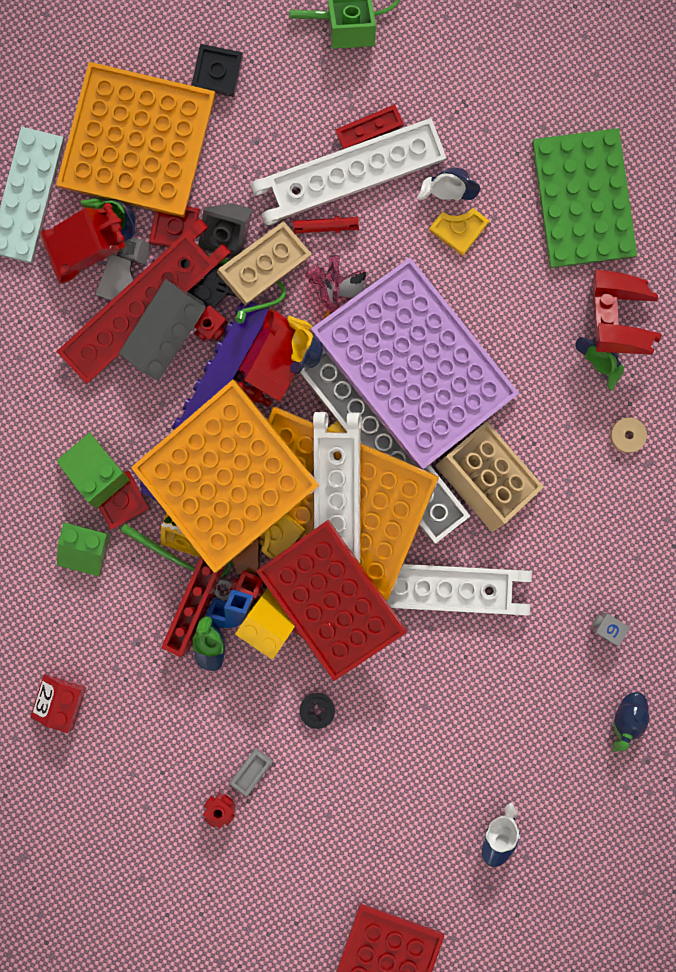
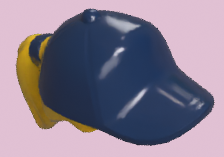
(305, 346)

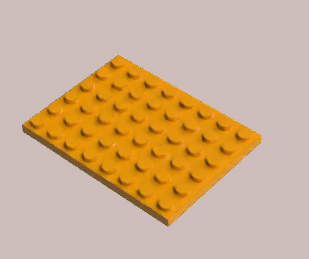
(390, 500)

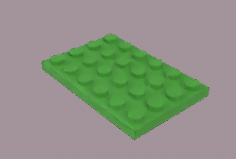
(584, 198)

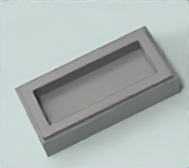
(251, 772)

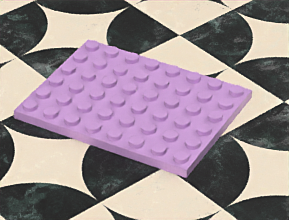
(414, 363)

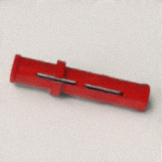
(326, 225)

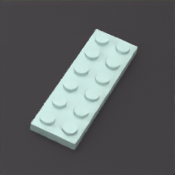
(28, 193)

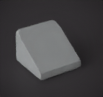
(136, 250)

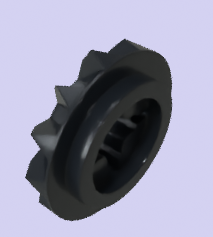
(312, 720)

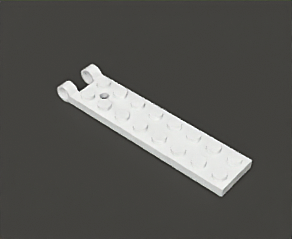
(351, 170)
(338, 479)
(458, 589)

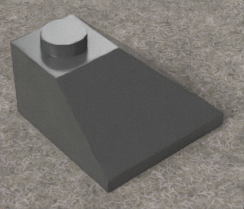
(227, 226)

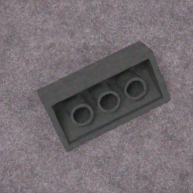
(162, 329)

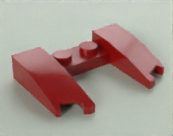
(609, 335)

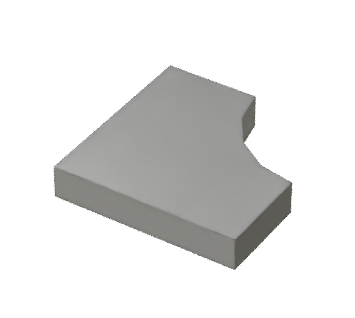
(115, 277)

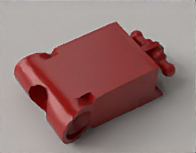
(82, 241)
(269, 360)

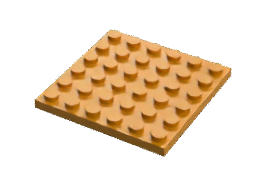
(136, 139)
(225, 476)

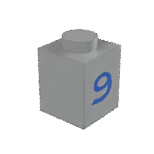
(610, 628)

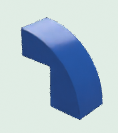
(230, 612)

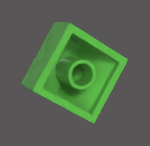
(351, 23)
(82, 549)

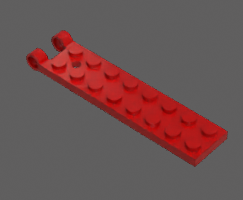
(107, 331)

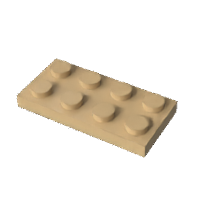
(264, 263)

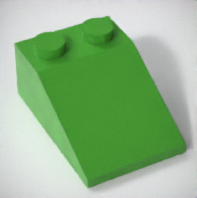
(92, 470)

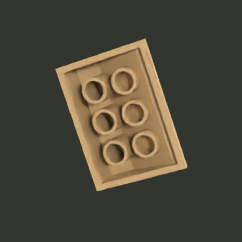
(489, 477)

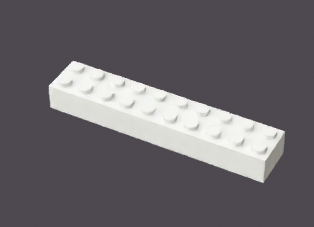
(340, 398)

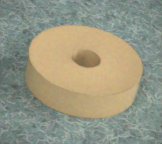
(618, 438)

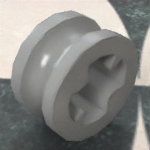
(217, 592)

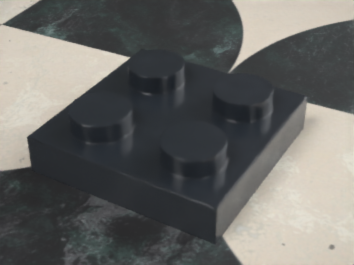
(217, 69)

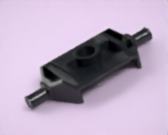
(213, 289)

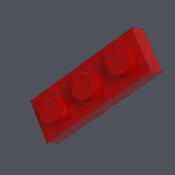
(369, 127)

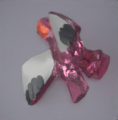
(333, 285)

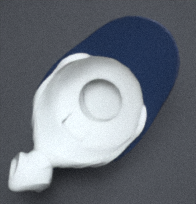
(450, 184)
(501, 838)

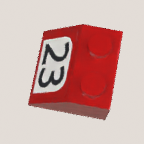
(58, 703)

